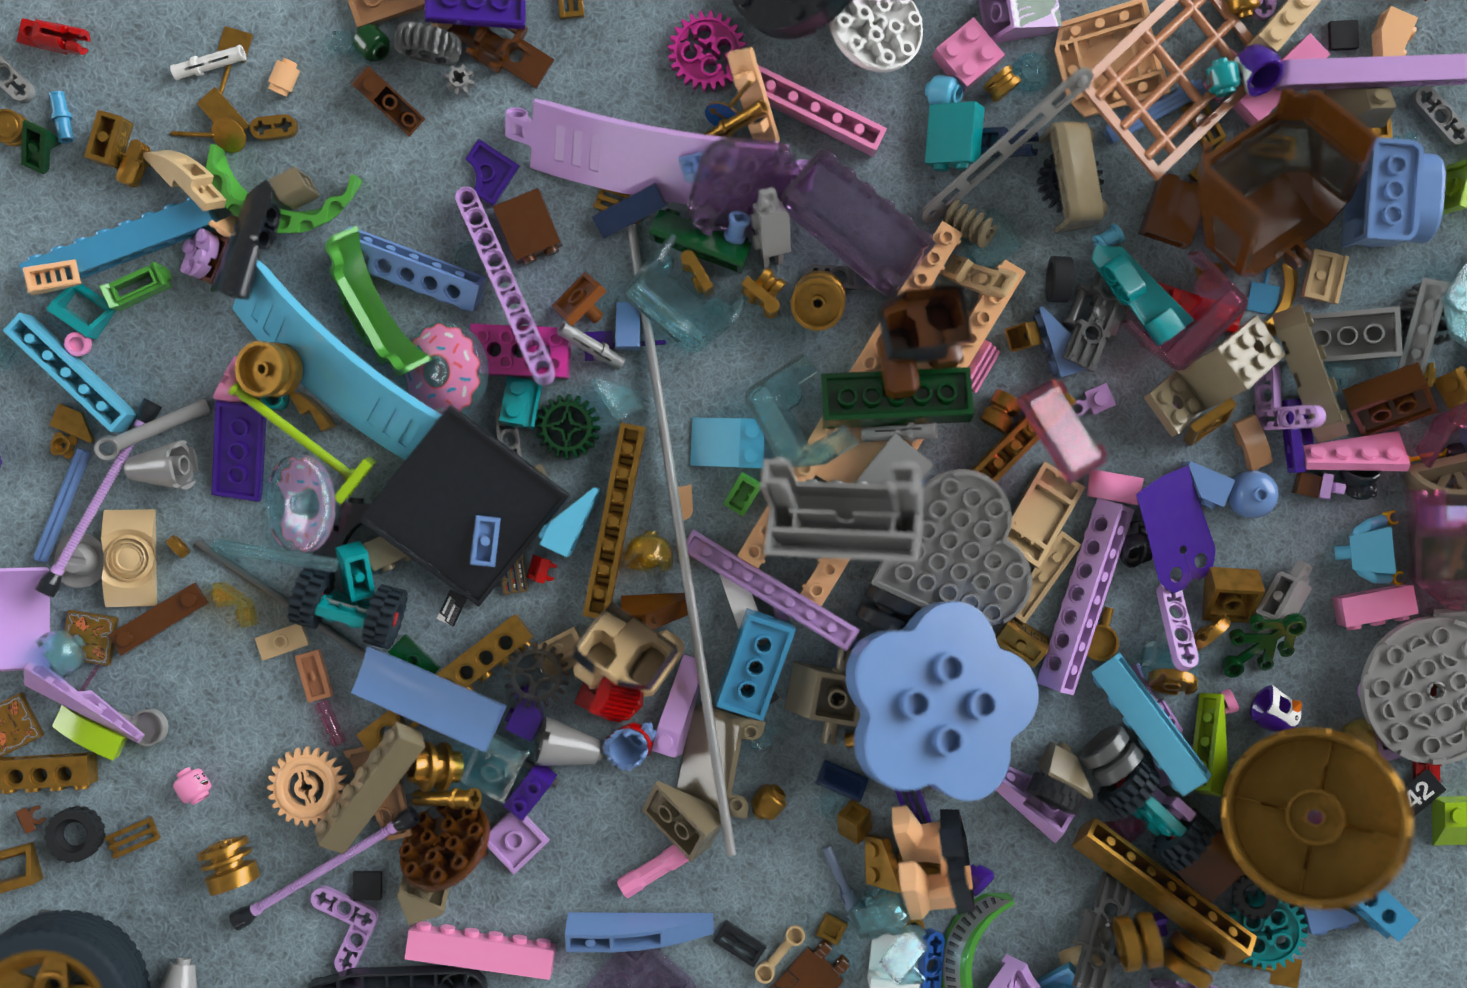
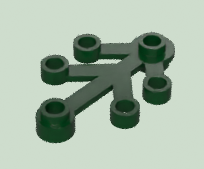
(1289, 626)

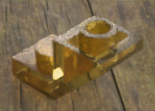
(225, 595)

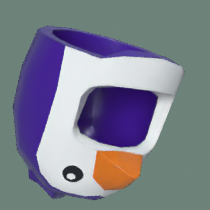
(1259, 69)
(1275, 710)

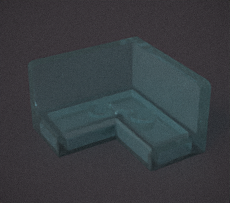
(904, 955)

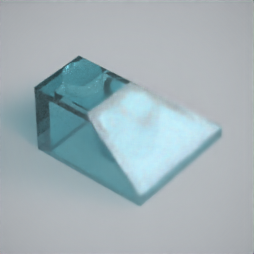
(619, 399)

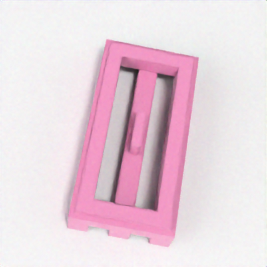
(982, 364)

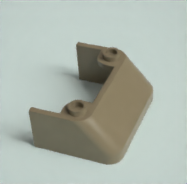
(1076, 174)

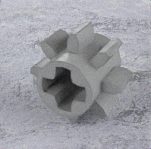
(466, 85)

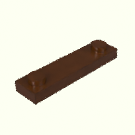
(158, 619)

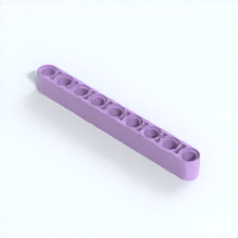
(1373, 72)
(502, 274)

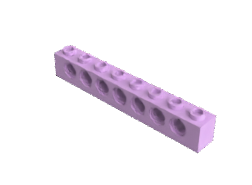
(1094, 589)

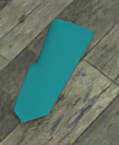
(1136, 288)

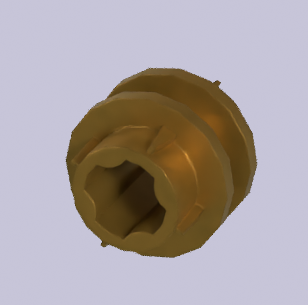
(436, 767)

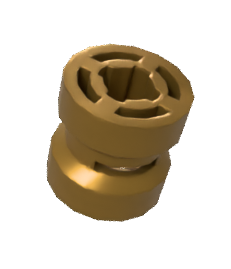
(770, 283)

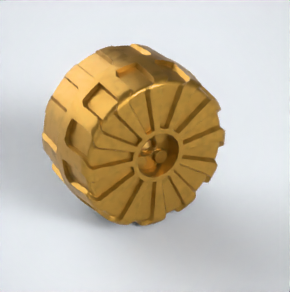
(1363, 826)

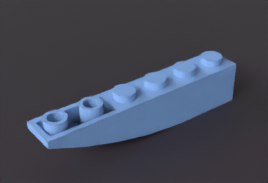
(633, 930)

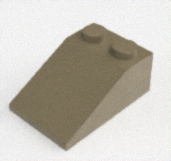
(683, 819)

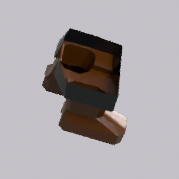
(920, 328)

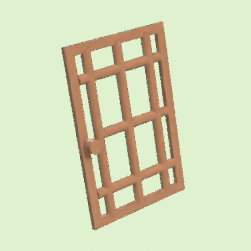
(1177, 74)

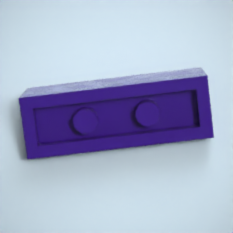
(1295, 440)

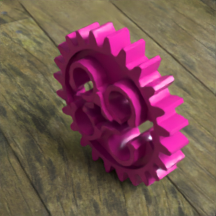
(693, 68)

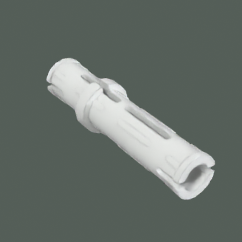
(182, 69)

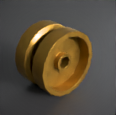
(813, 314)
(268, 369)
(1138, 941)
(1192, 959)

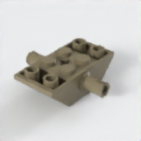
(811, 695)

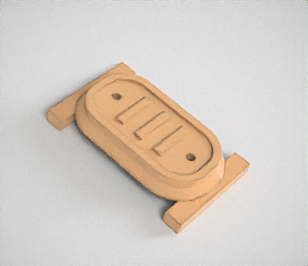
(225, 225)

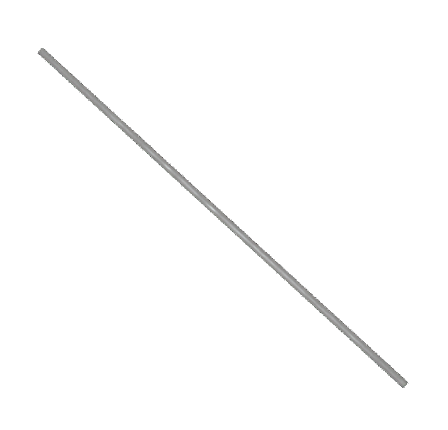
(684, 560)

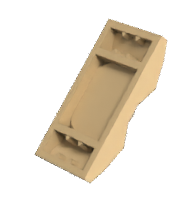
(1042, 512)
(129, 558)

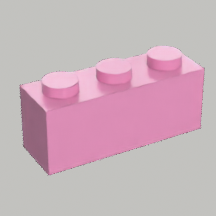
(1375, 606)

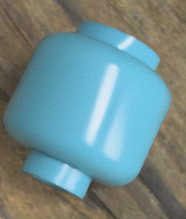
(943, 90)

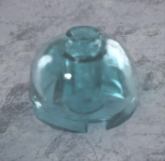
(63, 651)

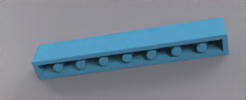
(128, 240)

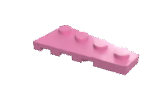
(1362, 453)

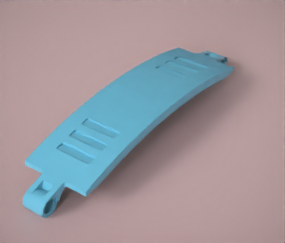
(333, 370)

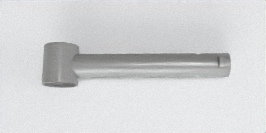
(152, 428)

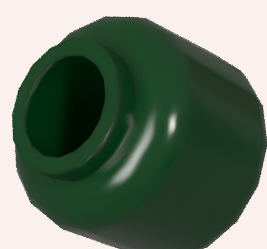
(371, 43)

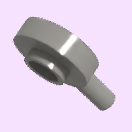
(151, 723)

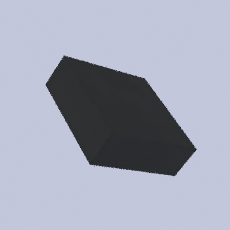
(1343, 35)
(367, 885)

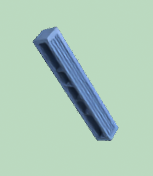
(1159, 109)

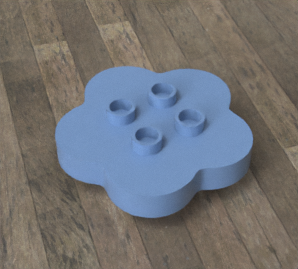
(939, 703)

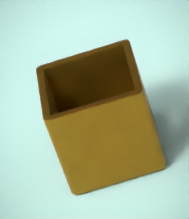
(1017, 339)

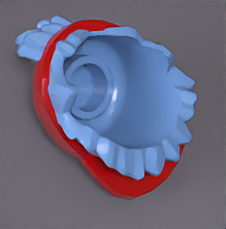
(629, 745)

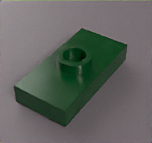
(410, 652)

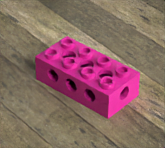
(508, 364)

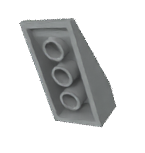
(1359, 334)

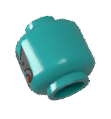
(1223, 77)

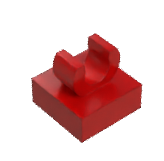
(539, 568)

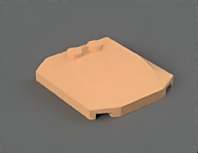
(1092, 36)

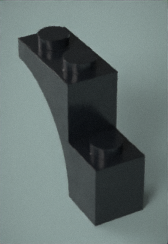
(349, 516)

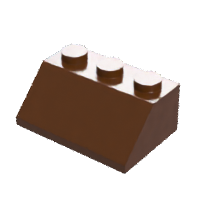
(1390, 400)

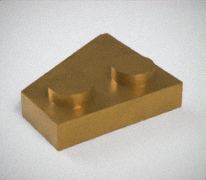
(881, 863)

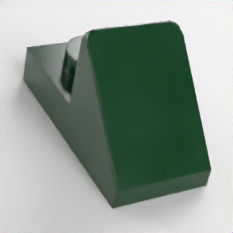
(36, 147)

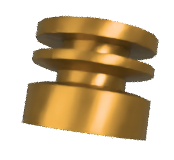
(228, 865)

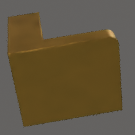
(854, 821)

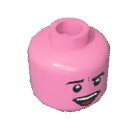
(192, 785)

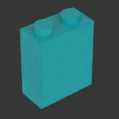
(954, 135)

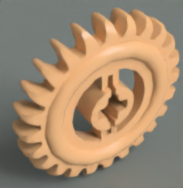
(301, 763)

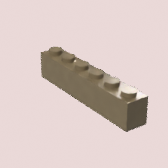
(369, 788)

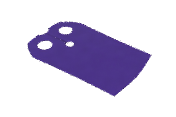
(1174, 520)

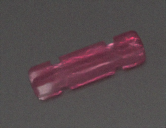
(330, 722)

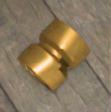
(1001, 411)

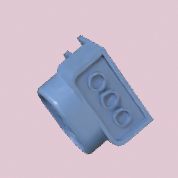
(1396, 196)

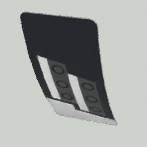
(451, 608)

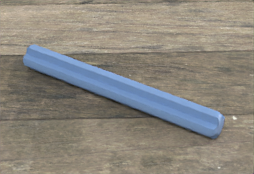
(61, 505)

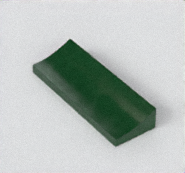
(861, 399)

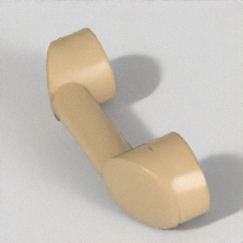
(766, 969)

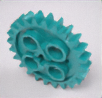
(1268, 951)

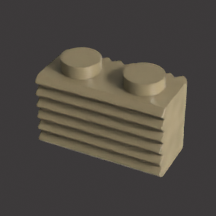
(293, 188)

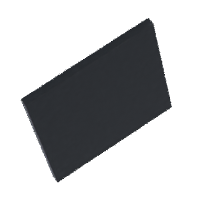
(443, 486)

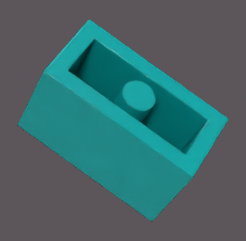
(355, 571)

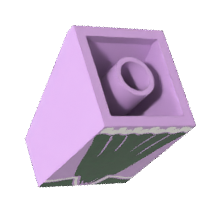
(1019, 18)

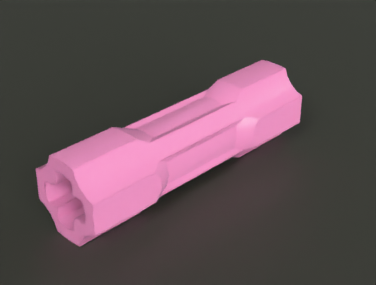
(655, 868)

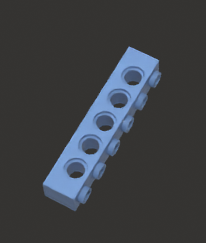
(424, 267)

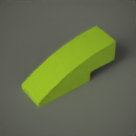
(89, 733)

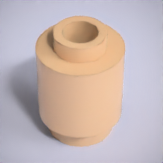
(283, 77)

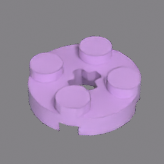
(198, 253)

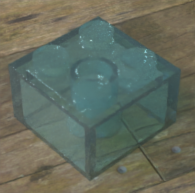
(497, 769)

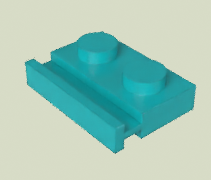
(520, 403)

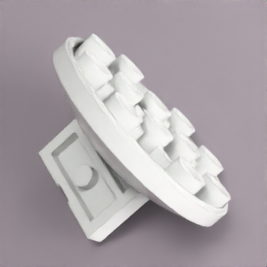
(879, 33)

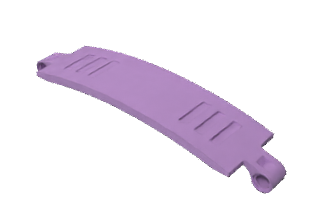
(607, 149)

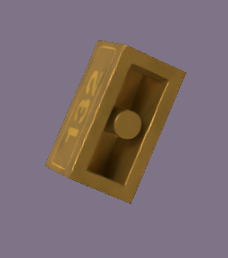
(108, 138)

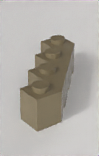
(1308, 369)

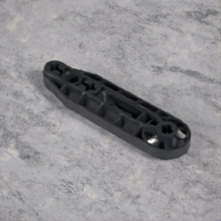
(403, 977)

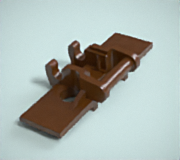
(495, 52)

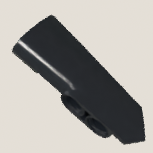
(251, 234)

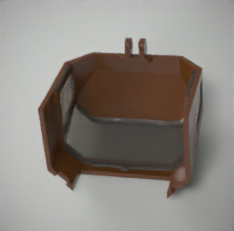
(1281, 182)

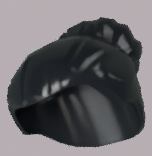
(1360, 484)
(1136, 546)

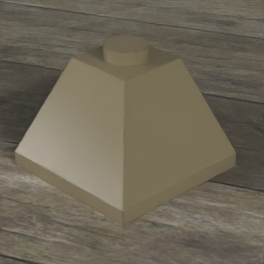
(1368, 105)
(1064, 766)

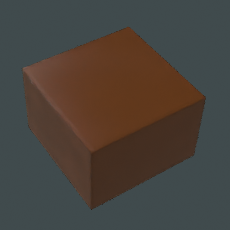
(1307, 485)

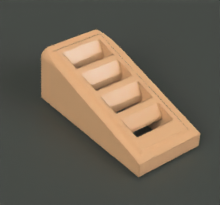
(31, 272)

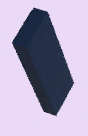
(629, 210)

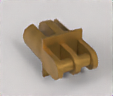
(133, 164)

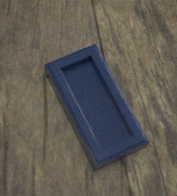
(842, 781)

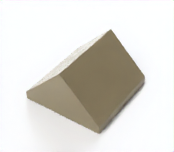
(419, 904)

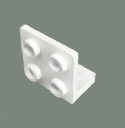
(877, 976)

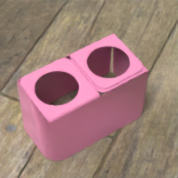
(1114, 486)

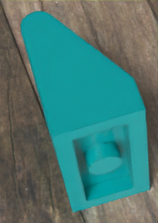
(59, 308)

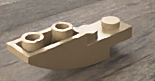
(187, 173)

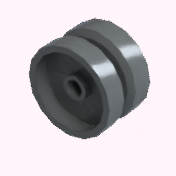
(1111, 755)

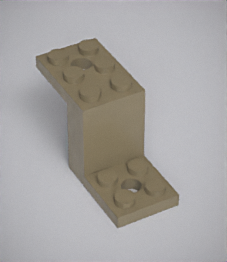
(1215, 376)

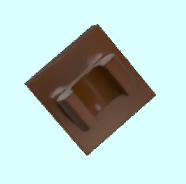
(26, 819)

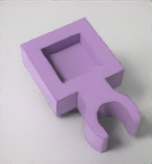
(1096, 400)

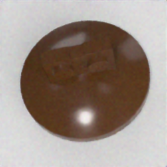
(444, 848)

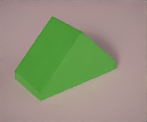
(742, 494)

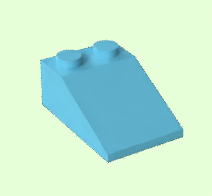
(726, 443)
(566, 529)

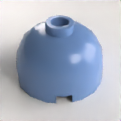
(1253, 494)

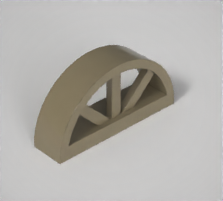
(1421, 478)

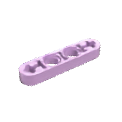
(1180, 624)

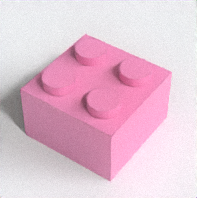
(968, 54)

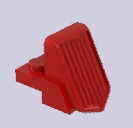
(610, 701)

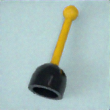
(1449, 450)

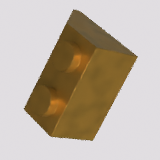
(1232, 593)

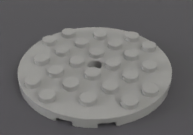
(1398, 687)

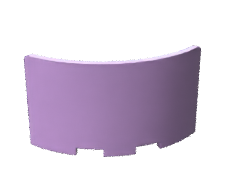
(22, 617)

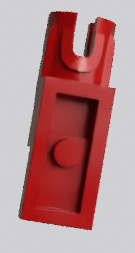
(52, 36)

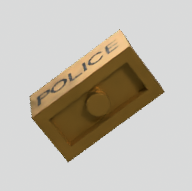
(1023, 641)

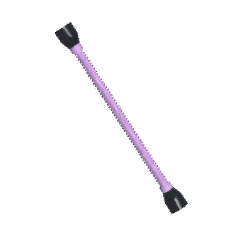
(51, 581)
(403, 821)

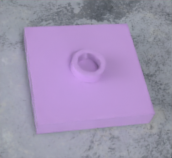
(515, 841)

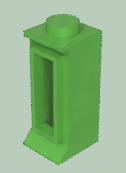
(161, 282)

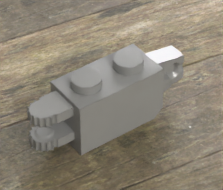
(771, 227)
(1286, 593)

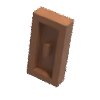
(314, 675)

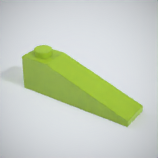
(1211, 742)

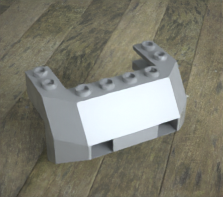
(842, 517)

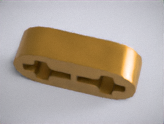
(274, 133)

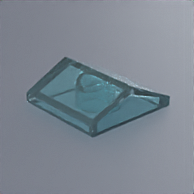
(1000, 248)

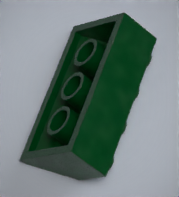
(705, 247)

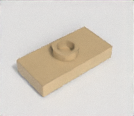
(282, 641)

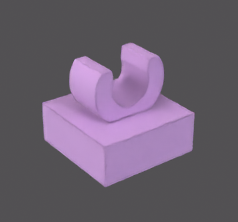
(1329, 487)

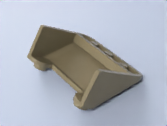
(696, 768)

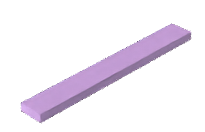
(771, 591)

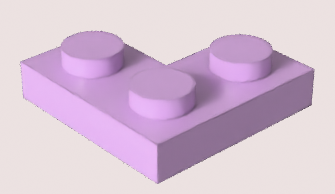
(1174, 806)

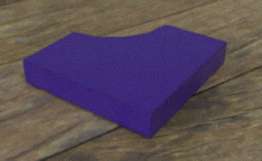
(492, 171)

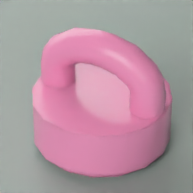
(77, 344)
(1229, 701)

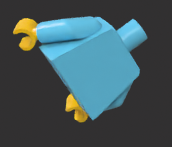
(1372, 550)

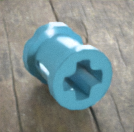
(1109, 237)

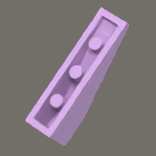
(678, 711)

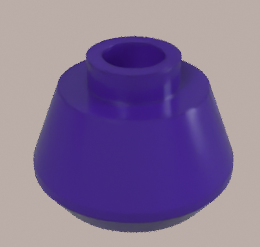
(980, 878)

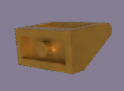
(33, 868)

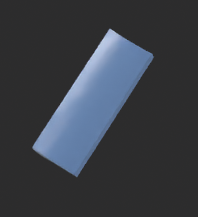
(428, 699)

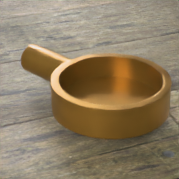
(1105, 640)

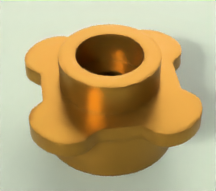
(56, 445)

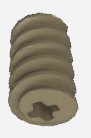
(969, 225)

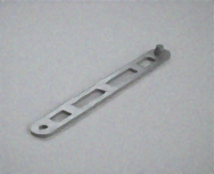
(1075, 83)

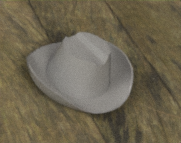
(85, 564)

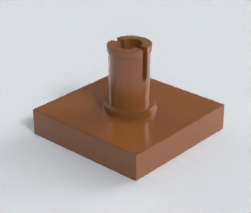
(580, 300)

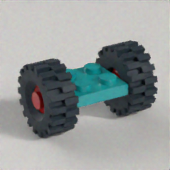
(316, 599)
(1178, 841)

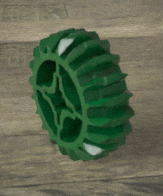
(567, 415)

